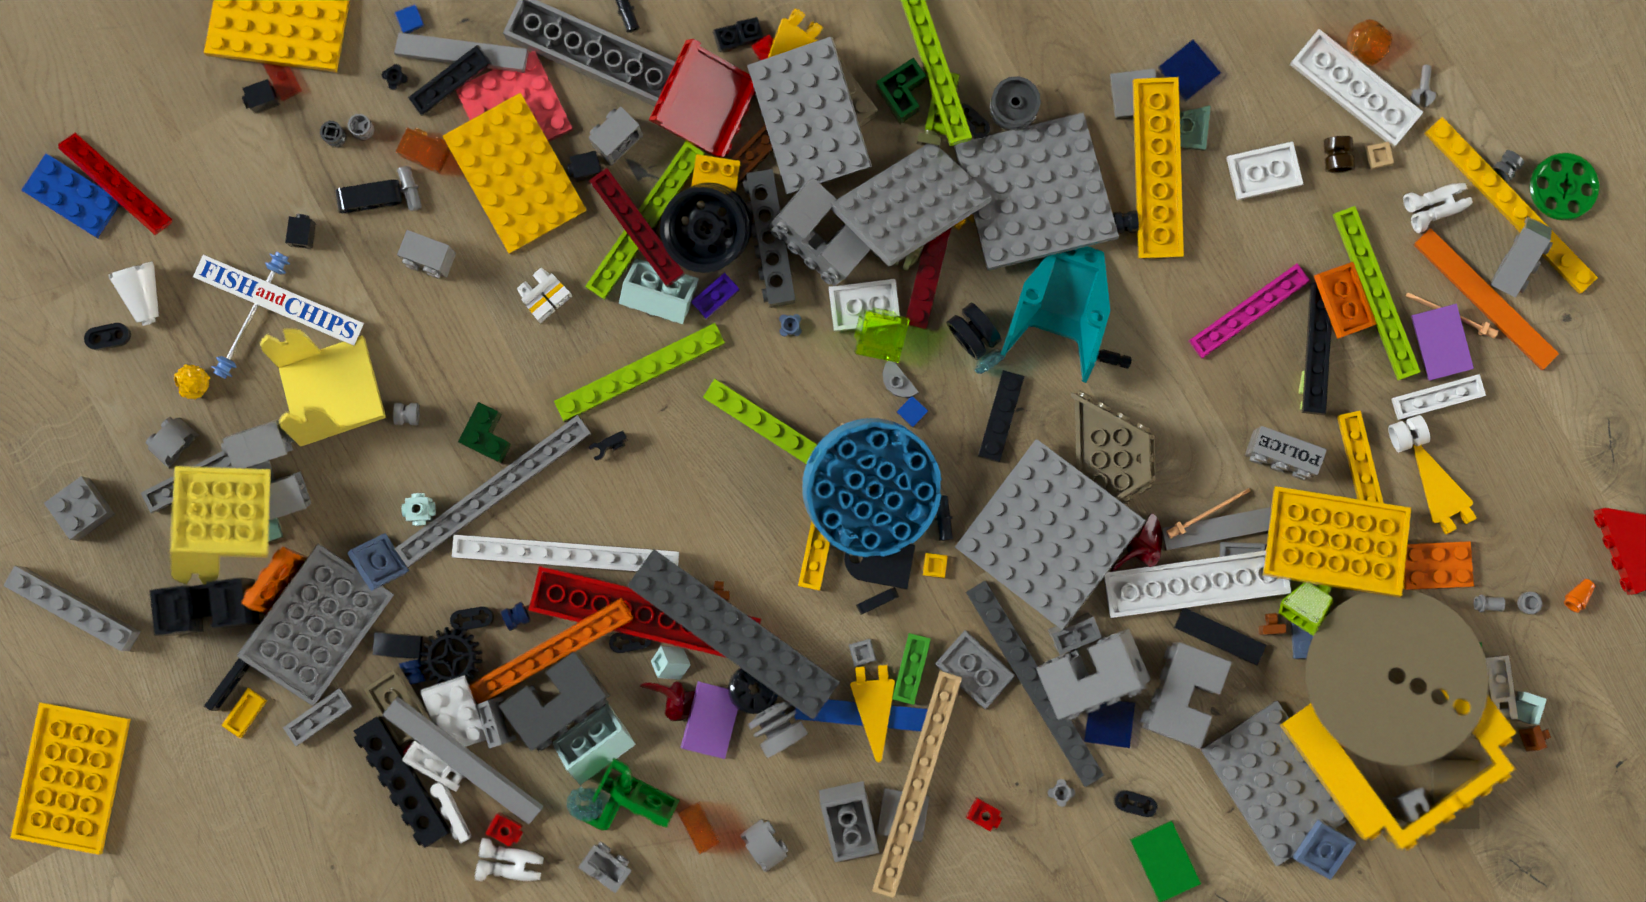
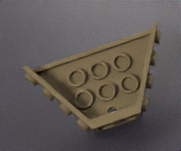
(1110, 447)

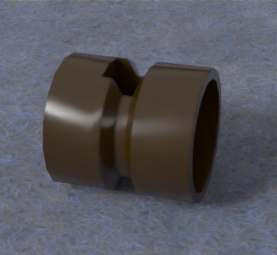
(1341, 161)

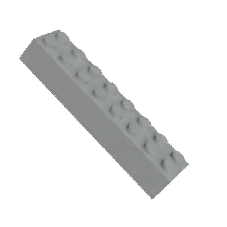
(588, 50)

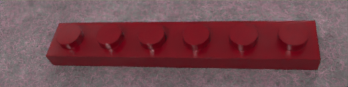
(636, 227)
(927, 280)

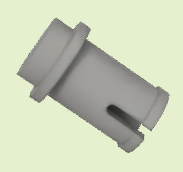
(1489, 603)

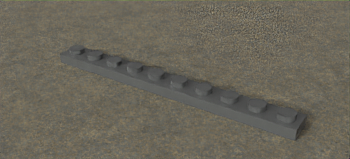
(1026, 672)

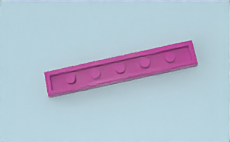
(1249, 310)

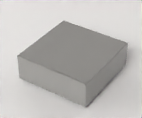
(862, 652)

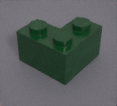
(897, 87)
(479, 437)

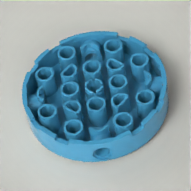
(864, 455)

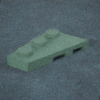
(1194, 128)

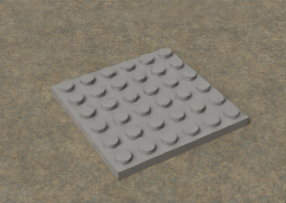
(1041, 189)
(1050, 534)

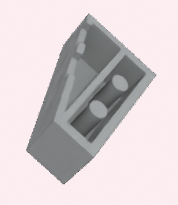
(1523, 257)

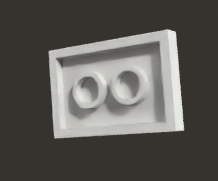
(1264, 170)
(851, 300)
(454, 710)

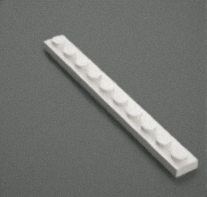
(553, 553)

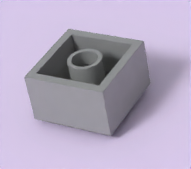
(615, 135)
(426, 254)
(79, 508)

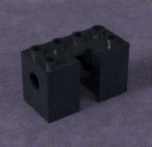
(181, 608)

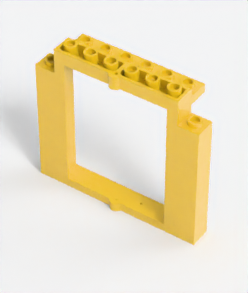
(1359, 800)

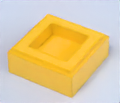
(935, 565)

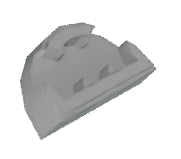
(897, 382)

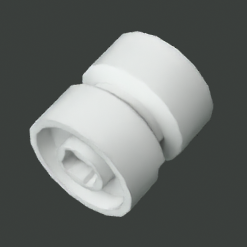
(1412, 432)

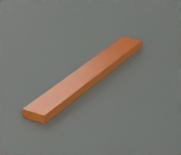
(1486, 299)
(550, 651)

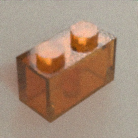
(423, 150)
(699, 827)

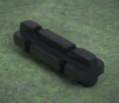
(1114, 358)

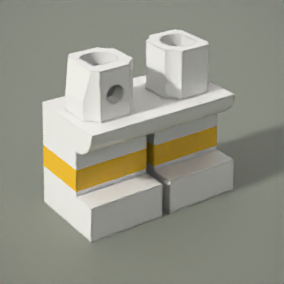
(534, 297)

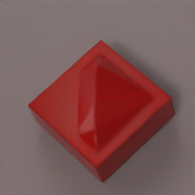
(763, 47)

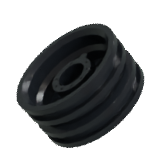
(676, 234)

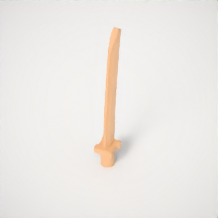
(1483, 328)
(1179, 528)

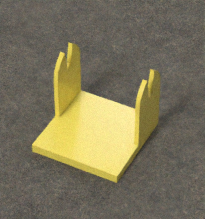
(324, 387)
(217, 516)

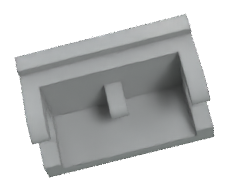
(1076, 634)
(493, 722)
(1408, 804)

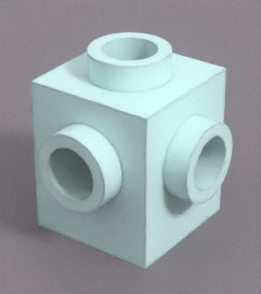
(426, 512)

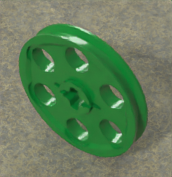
(1556, 192)

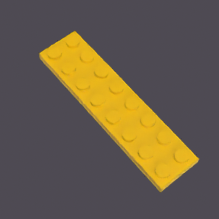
(1158, 167)

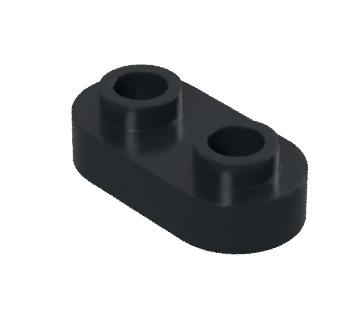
(108, 336)

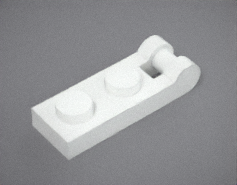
(1502, 684)
(432, 765)
(450, 810)

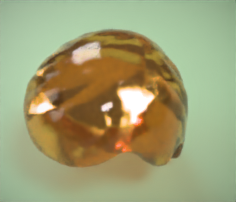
(1369, 42)

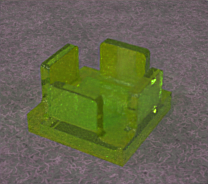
(881, 334)

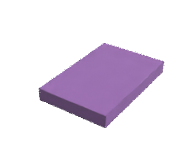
(1442, 342)
(710, 721)

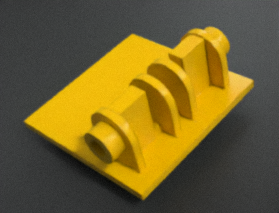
(716, 171)

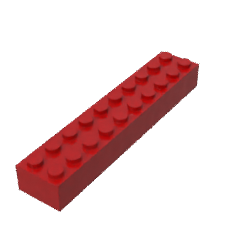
(579, 597)

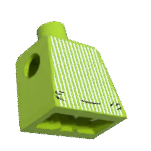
(1307, 606)

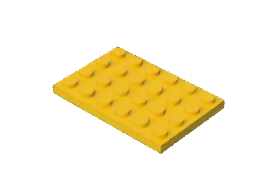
(278, 32)
(514, 173)
(1337, 541)
(70, 778)

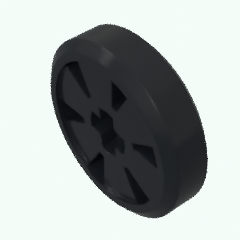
(741, 696)

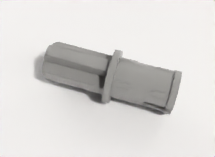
(409, 188)

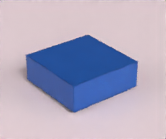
(409, 19)
(912, 411)

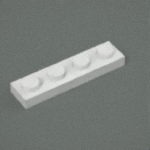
(1438, 397)

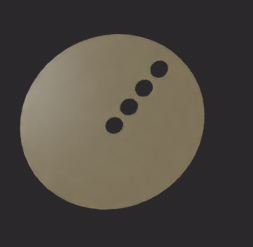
(1383, 719)

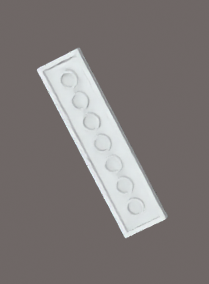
(1190, 584)

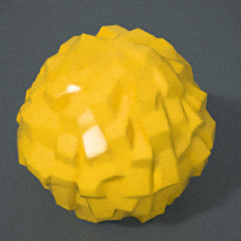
(191, 381)

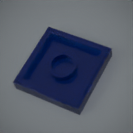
(1192, 69)
(1110, 724)

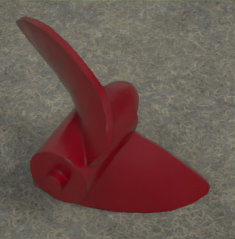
(1147, 545)
(678, 700)

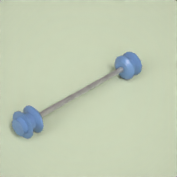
(225, 364)

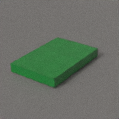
(1165, 861)

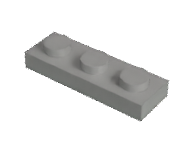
(318, 717)

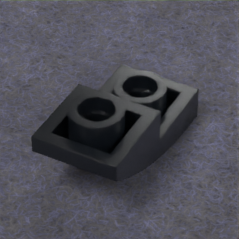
(738, 35)
(397, 645)

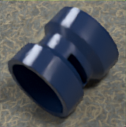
(515, 616)
(412, 671)

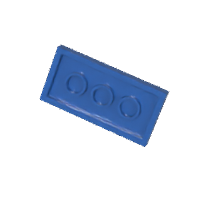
(71, 195)

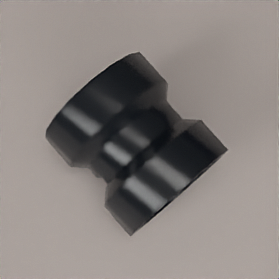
(1126, 221)

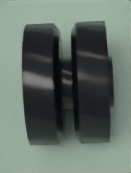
(974, 331)

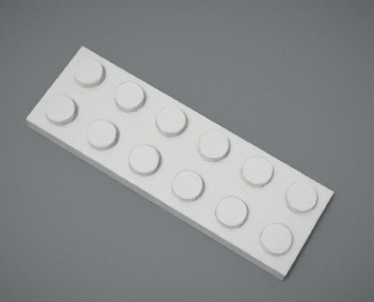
(1356, 88)

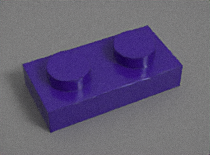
(715, 295)

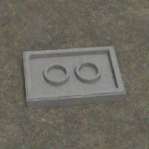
(980, 671)

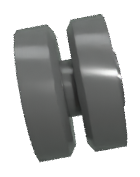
(1021, 92)

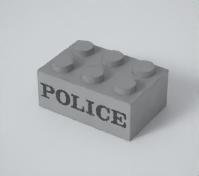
(1285, 453)

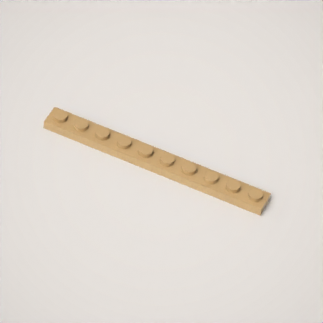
(916, 784)

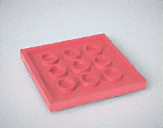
(500, 85)

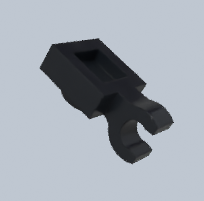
(613, 442)

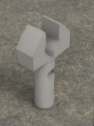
(1424, 88)

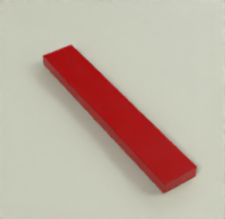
(115, 183)

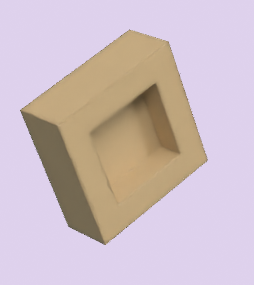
(1379, 155)

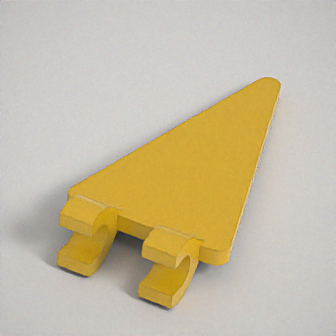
(791, 36)
(1442, 492)
(874, 706)

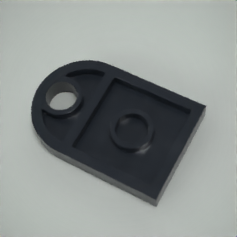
(884, 570)

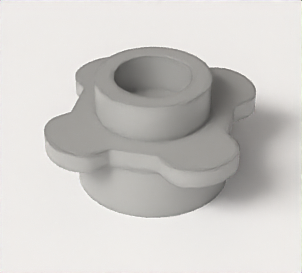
(1061, 786)

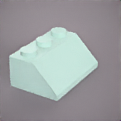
(649, 294)
(593, 744)

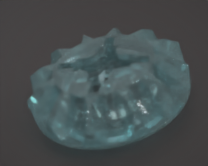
(988, 361)
(584, 812)

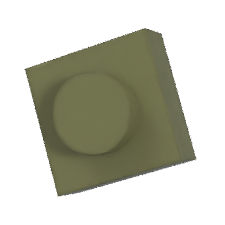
(928, 137)

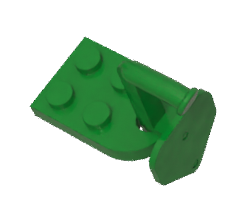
(634, 795)

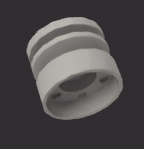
(777, 728)

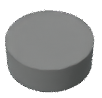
(1529, 603)

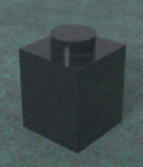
(260, 96)
(584, 166)
(300, 231)

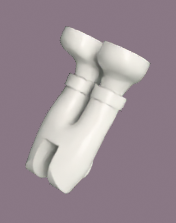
(1421, 220)
(515, 855)

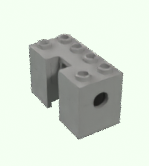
(796, 226)
(253, 450)
(1182, 672)
(1072, 688)

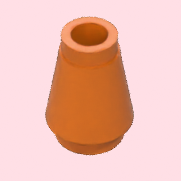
(1579, 596)

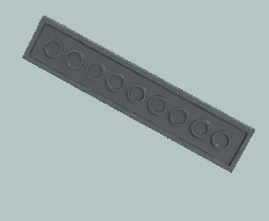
(733, 634)

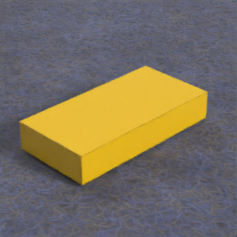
(244, 712)

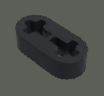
(976, 118)
(877, 600)
(471, 612)
(632, 646)
(1134, 809)

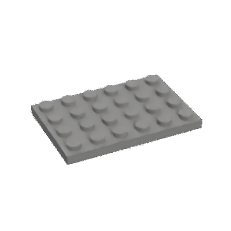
(809, 115)
(910, 203)
(314, 625)
(1271, 783)

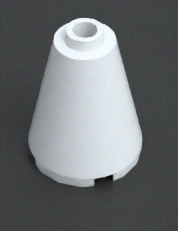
(138, 291)

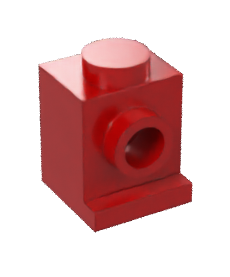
(976, 811)
(500, 821)

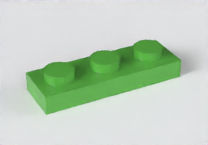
(911, 669)

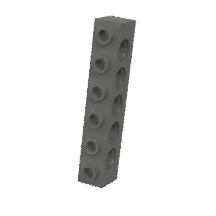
(784, 294)

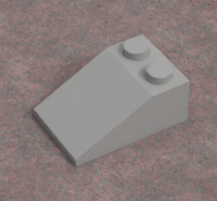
(848, 821)

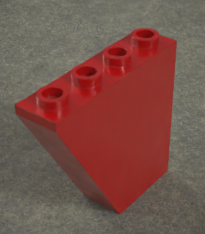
(1626, 540)

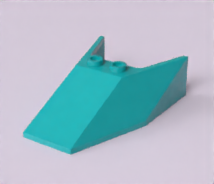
(1067, 299)

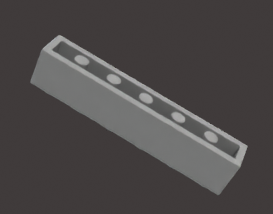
(72, 608)

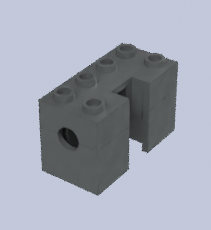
(540, 721)

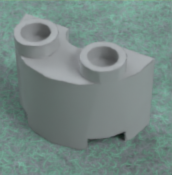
(171, 440)
(763, 845)
(605, 866)

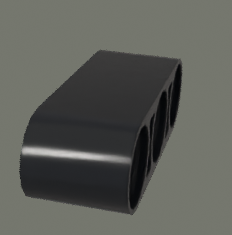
(368, 196)

